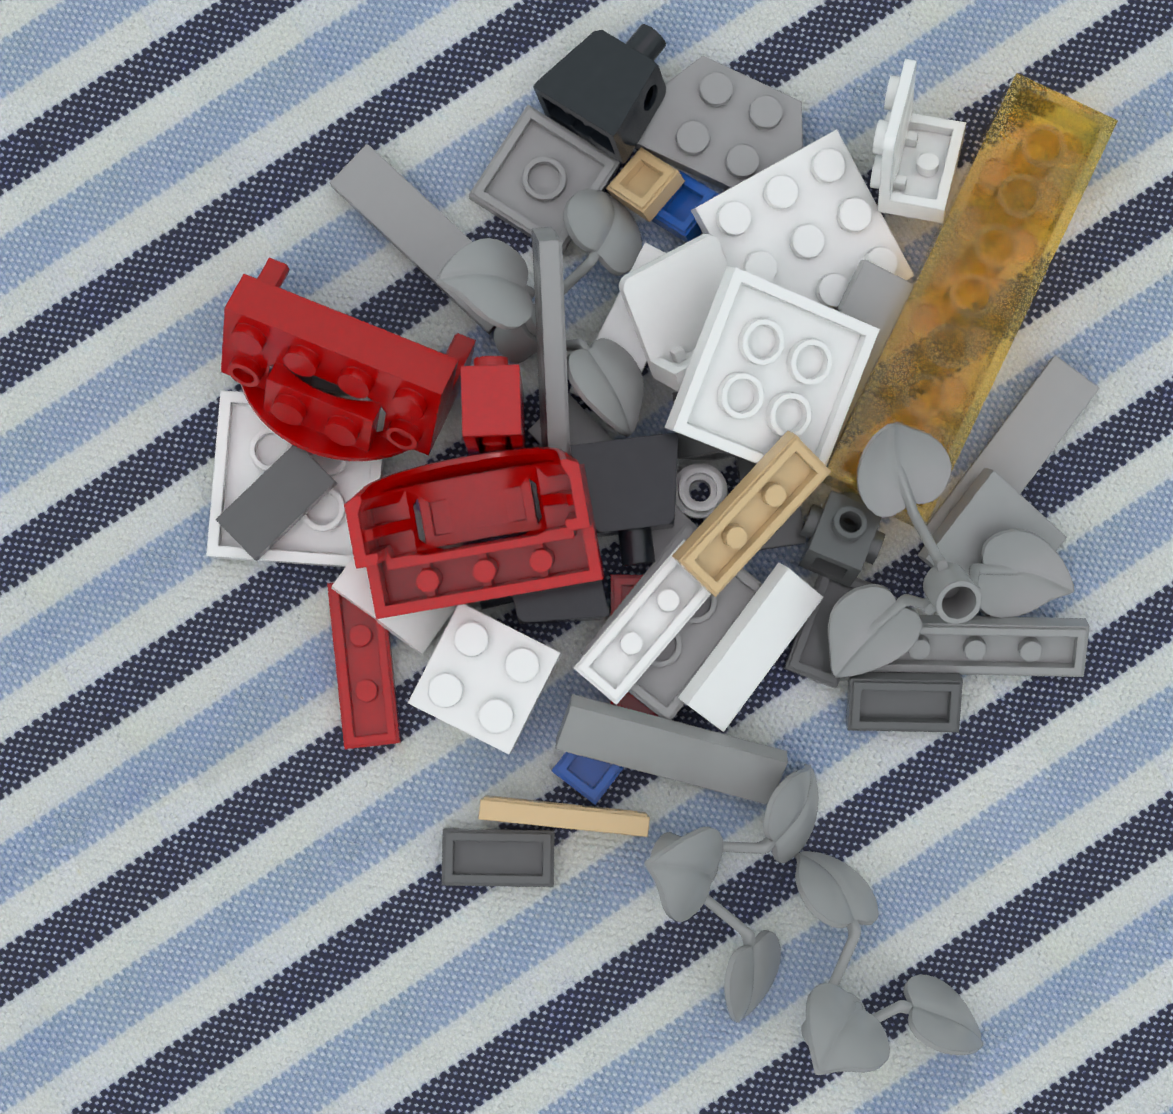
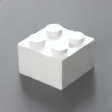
(484, 678)

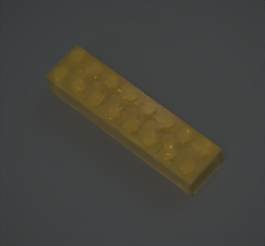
(978, 275)

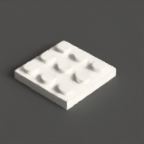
(804, 223)
(769, 369)
(244, 453)

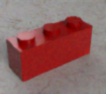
(492, 405)

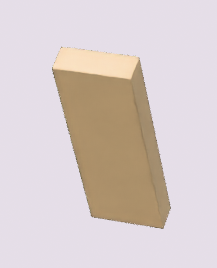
(751, 513)
(564, 815)

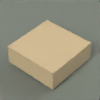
(645, 184)

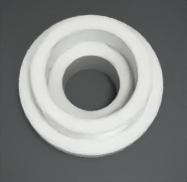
(700, 473)

